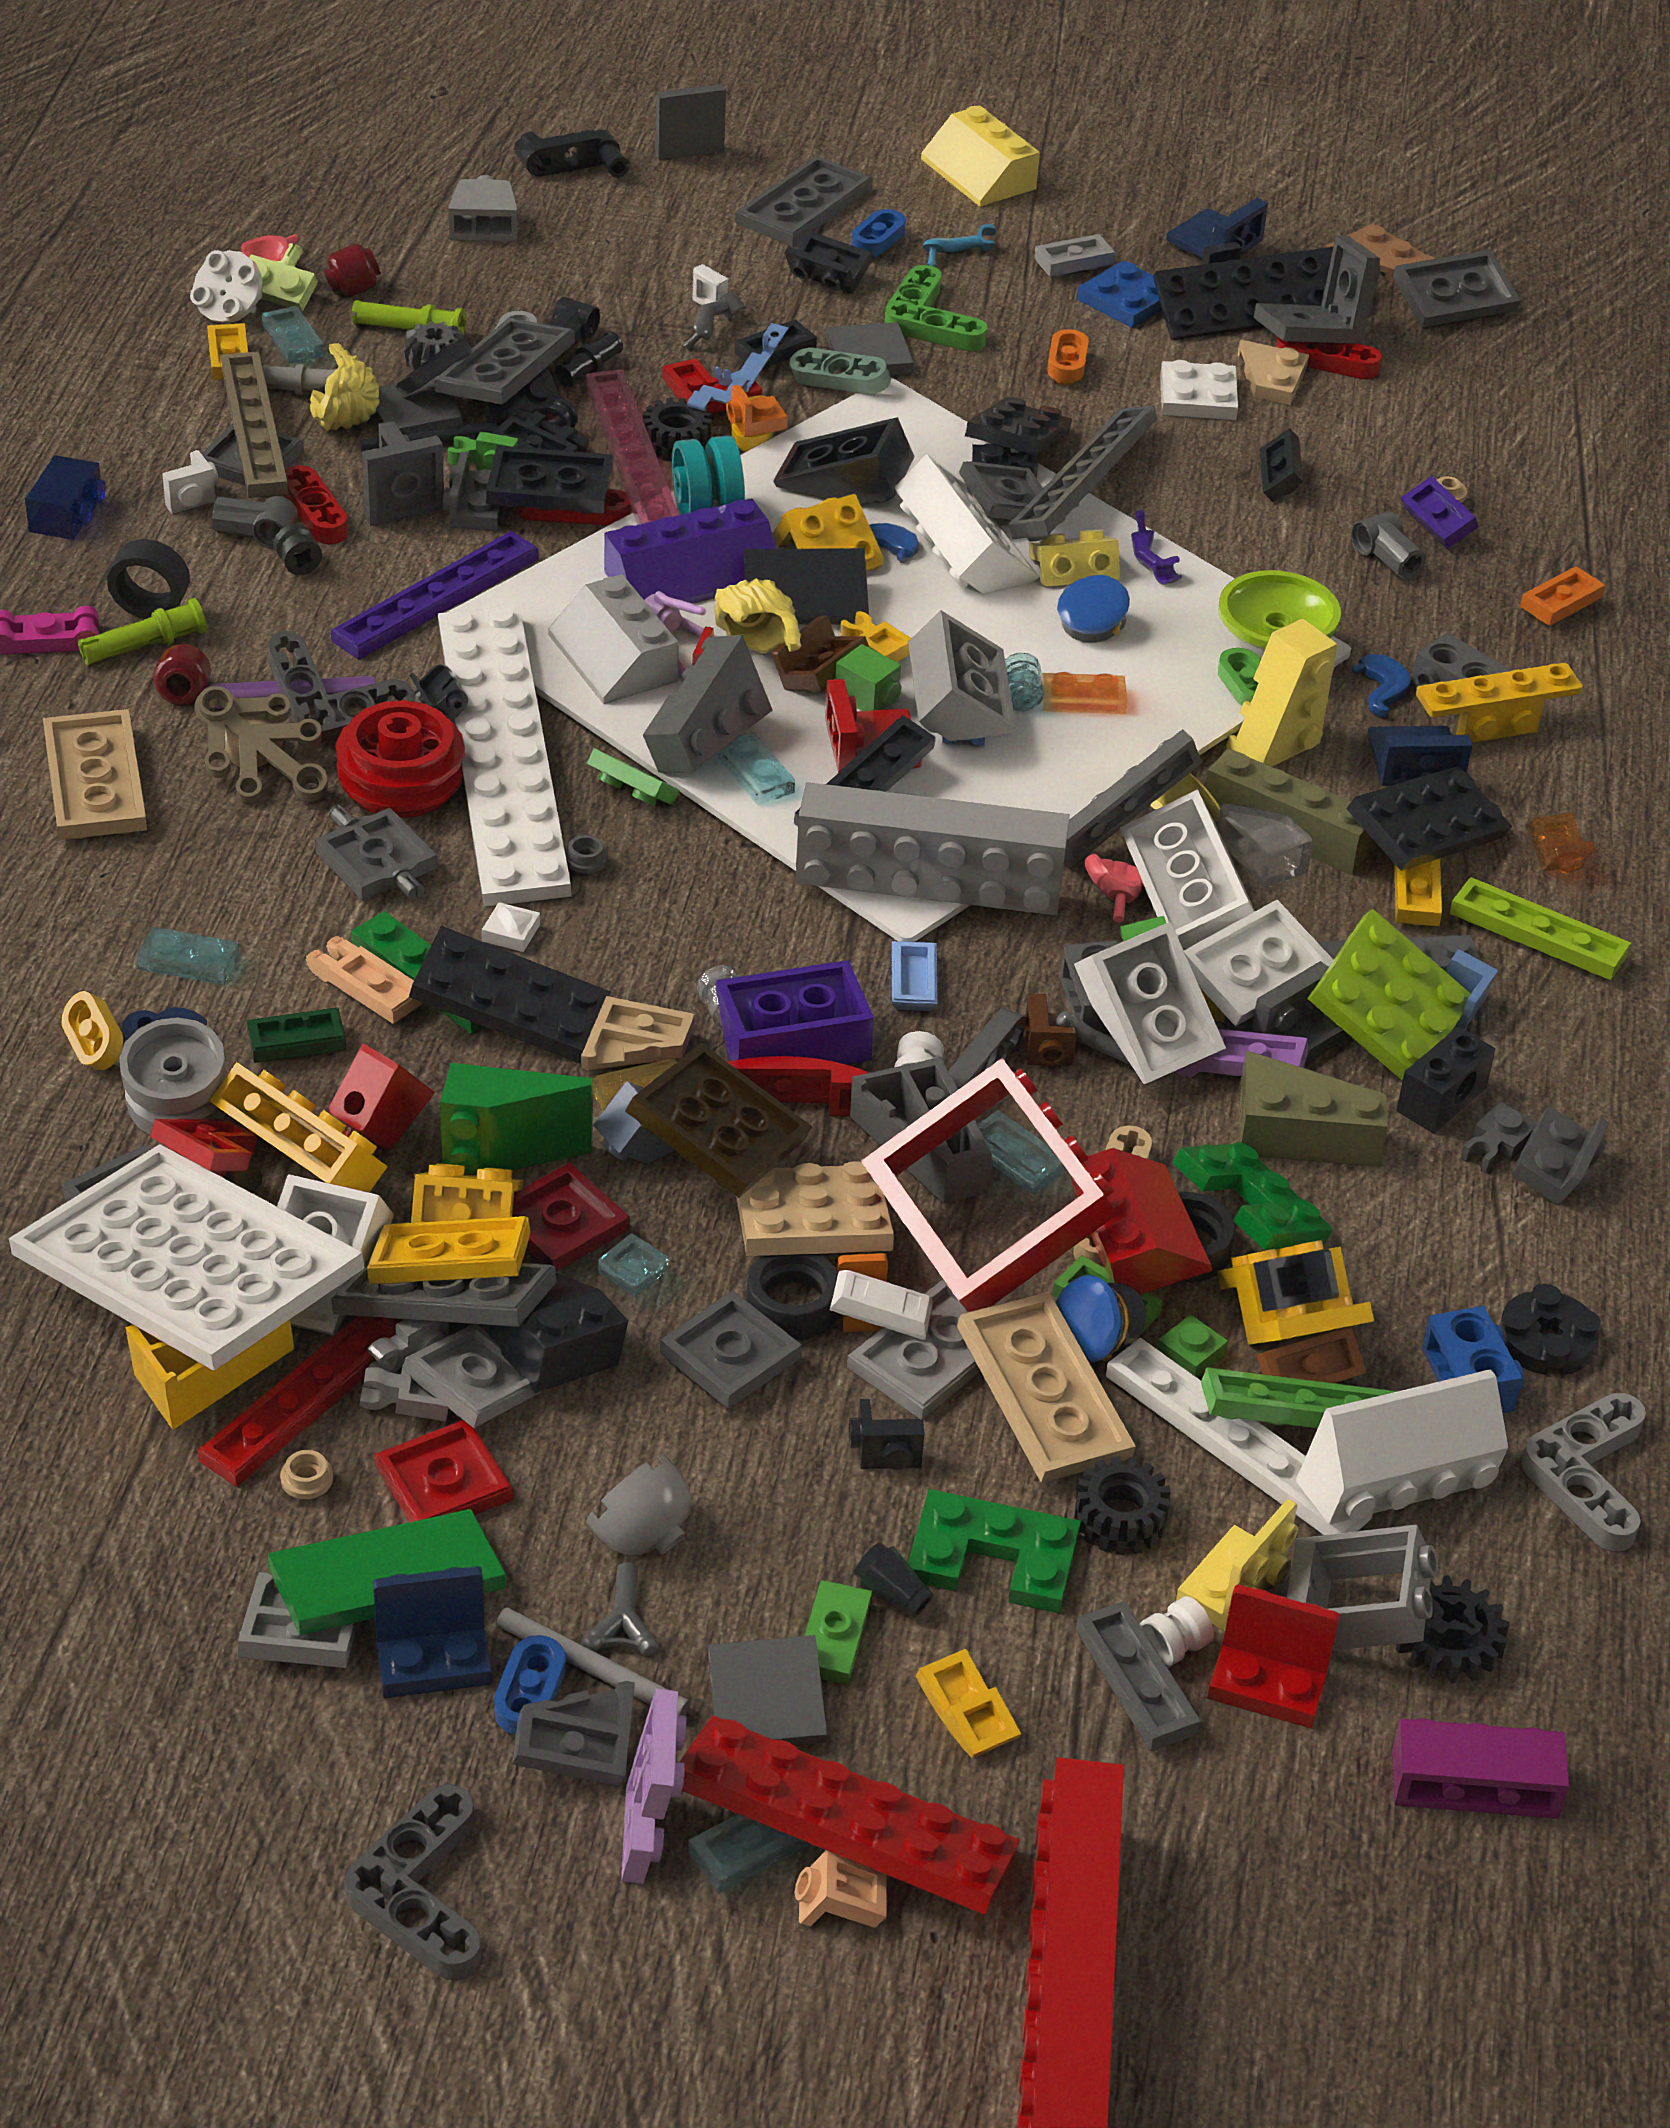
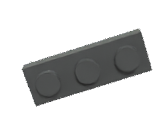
(1138, 1676)

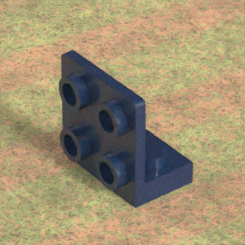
(1212, 228)
(1416, 751)
(431, 1631)

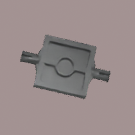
(376, 853)

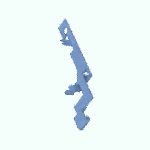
(748, 373)

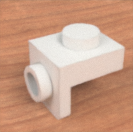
(190, 485)

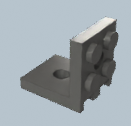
(1344, 305)

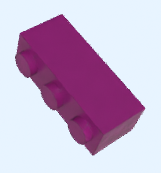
(1480, 1768)

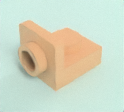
(842, 1889)

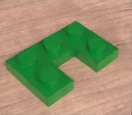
(1275, 1213)
(1035, 1540)

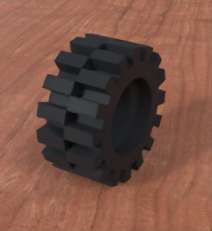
(675, 422)
(1126, 1483)

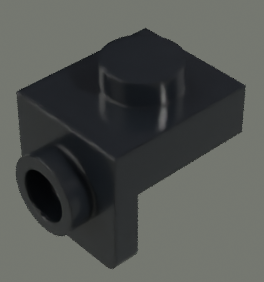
(1296, 1280)
(886, 1442)

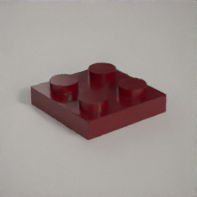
(567, 1217)

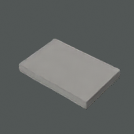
(916, 1370)

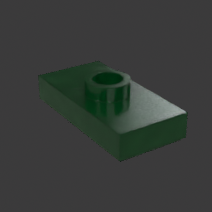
(296, 1035)

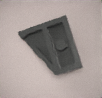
(578, 1735)

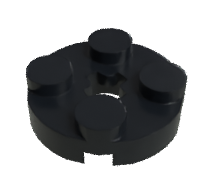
(1552, 1310)

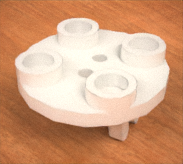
(215, 279)

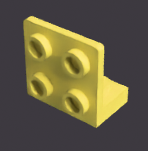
(1242, 1561)

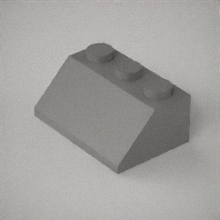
(616, 640)
(960, 681)

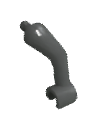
(703, 325)

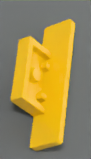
(1499, 702)

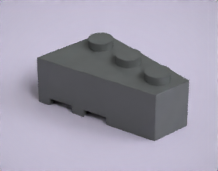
(710, 709)

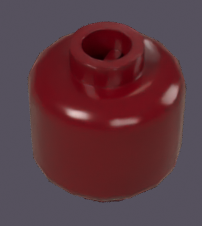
(352, 270)
(182, 674)

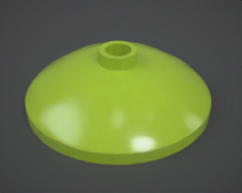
(1272, 599)

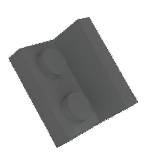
(402, 476)
(1290, 1013)

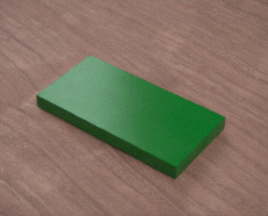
(333, 1579)

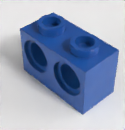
(1471, 1343)

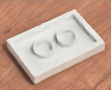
(1253, 959)

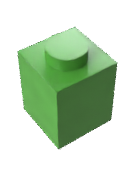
(870, 678)

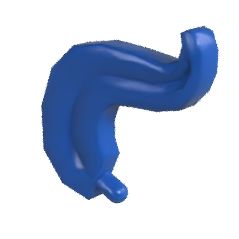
(896, 539)
(1391, 675)

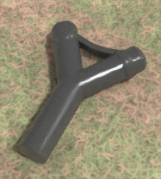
(1090, 1037)
(623, 1617)

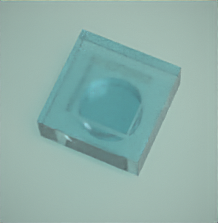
(633, 1264)

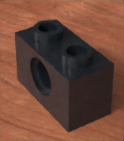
(1445, 1079)

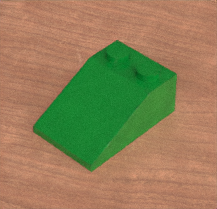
(513, 1117)

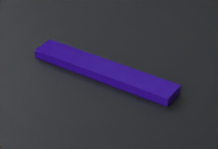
(434, 595)

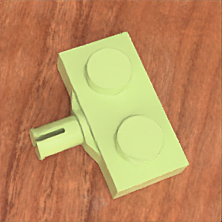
(283, 281)

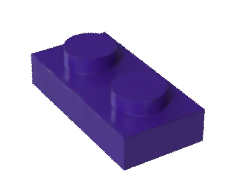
(1439, 512)

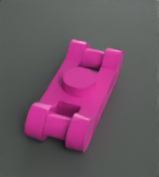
(46, 631)

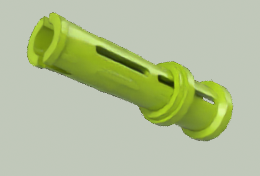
(406, 317)
(160, 627)

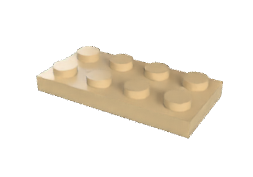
(94, 774)
(1045, 1386)

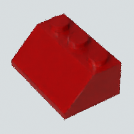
(1152, 1235)

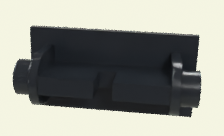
(441, 691)

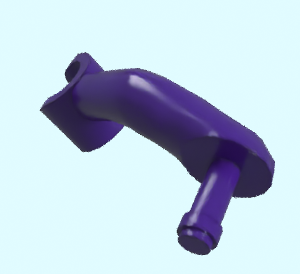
(1142, 544)

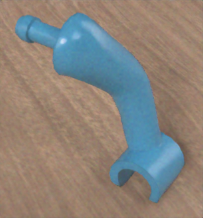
(952, 245)

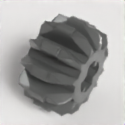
(427, 341)

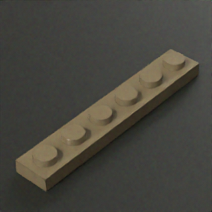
(254, 425)

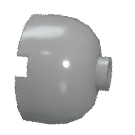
(644, 1510)

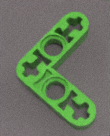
(918, 320)

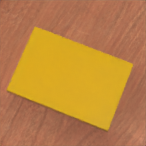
(449, 1250)

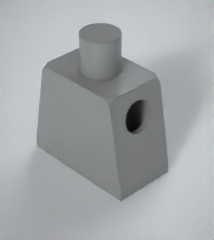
(483, 211)

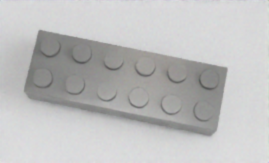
(931, 848)

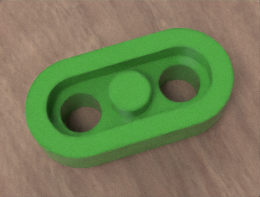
(1237, 672)

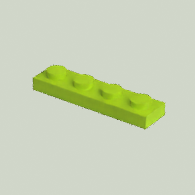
(1540, 928)

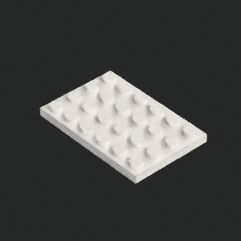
(187, 1256)

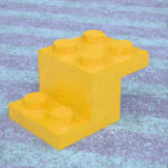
(1293, 1320)

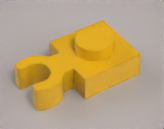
(881, 638)

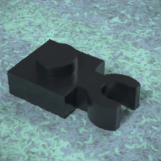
(1002, 455)

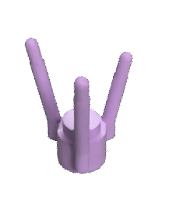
(668, 612)

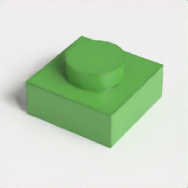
(1193, 1345)

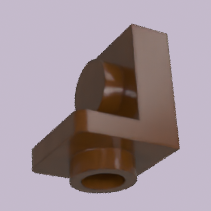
(1043, 1039)

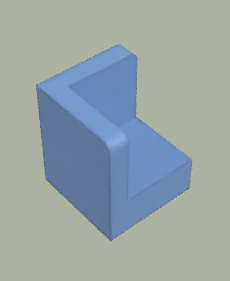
(1475, 978)

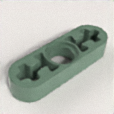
(863, 375)

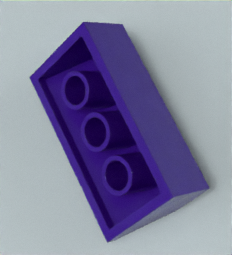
(688, 552)

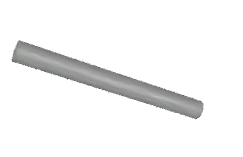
(585, 1658)

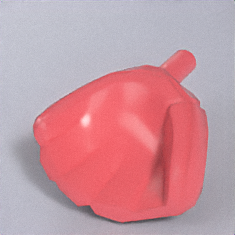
(268, 246)
(1116, 881)

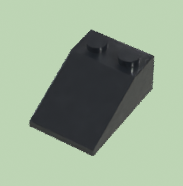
(848, 462)
(564, 1336)

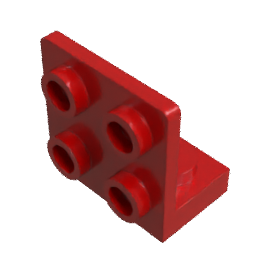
(851, 729)
(1274, 1655)

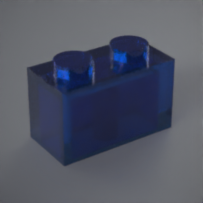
(64, 497)

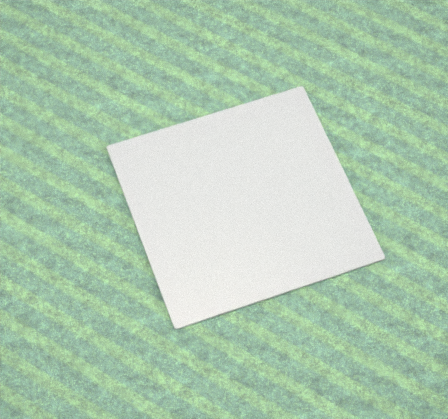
(1043, 765)

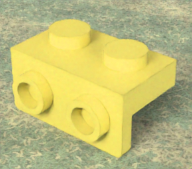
(1071, 559)

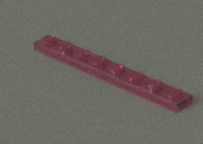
(630, 446)

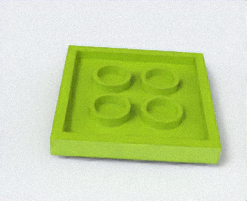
(1389, 994)

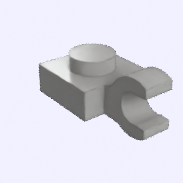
(404, 1391)

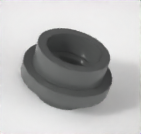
(586, 854)

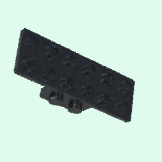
(1225, 294)

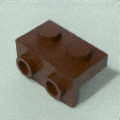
(817, 657)

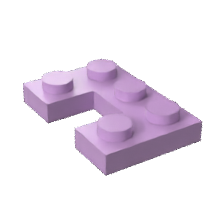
(651, 1784)

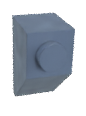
(625, 1134)

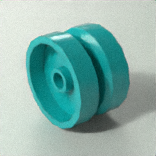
(708, 475)

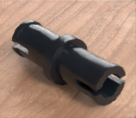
(589, 359)

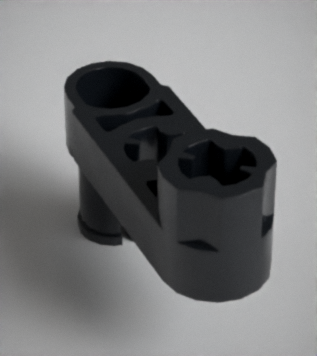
(592, 147)

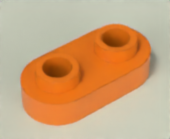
(1068, 356)

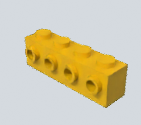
(296, 1131)

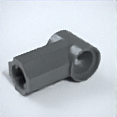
(253, 518)
(1385, 538)

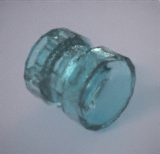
(1024, 681)

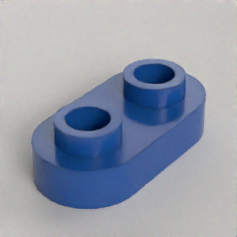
(879, 231)
(524, 1685)

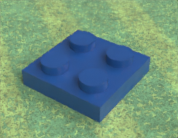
(1122, 294)

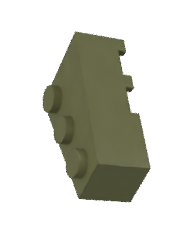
(1309, 1114)

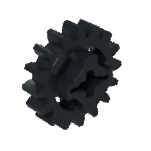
(1454, 1635)

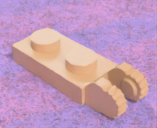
(364, 978)

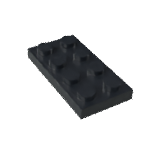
(1429, 817)
(508, 993)

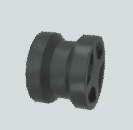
(298, 540)

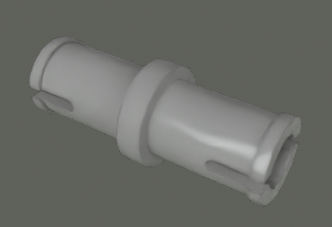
(296, 378)

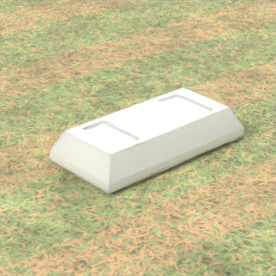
(882, 1303)

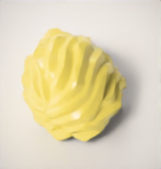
(349, 393)
(759, 614)

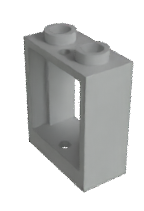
(1361, 1555)

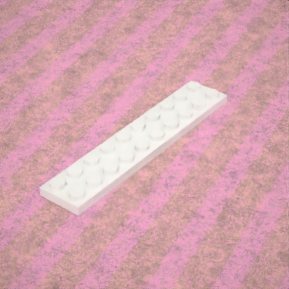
(505, 758)

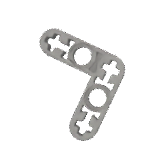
(1574, 1467)

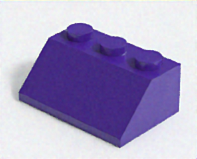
(797, 1014)

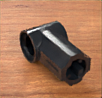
(576, 316)

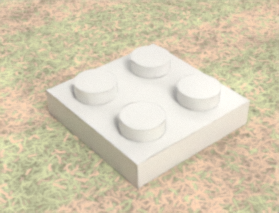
(1199, 390)

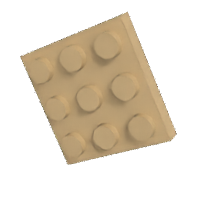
(815, 1212)

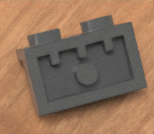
(467, 498)
(1559, 1155)

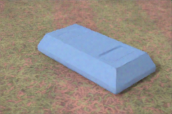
(914, 976)

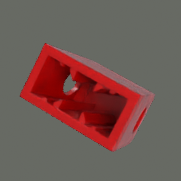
(378, 1098)

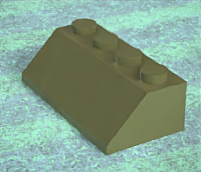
(1323, 815)

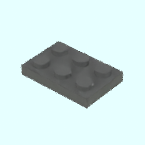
(1456, 288)

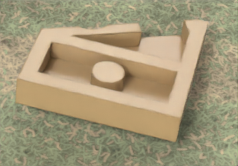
(636, 1034)

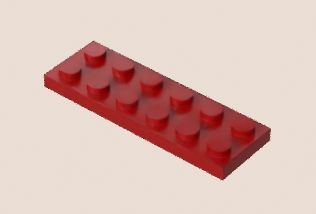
(848, 1813)

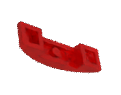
(802, 1080)

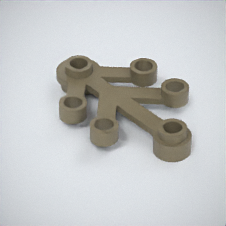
(258, 739)

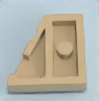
(1273, 370)

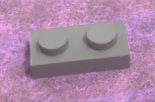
(1074, 255)

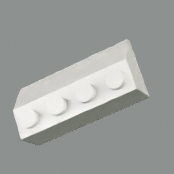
(961, 530)
(1187, 869)
(1405, 1447)

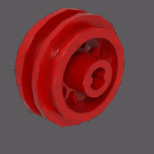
(400, 758)

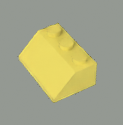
(982, 157)

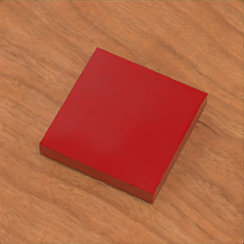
(443, 1474)

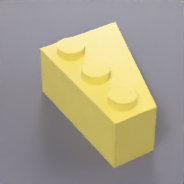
(1290, 695)

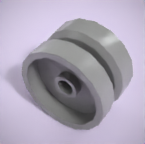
(172, 1072)

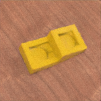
(965, 1705)

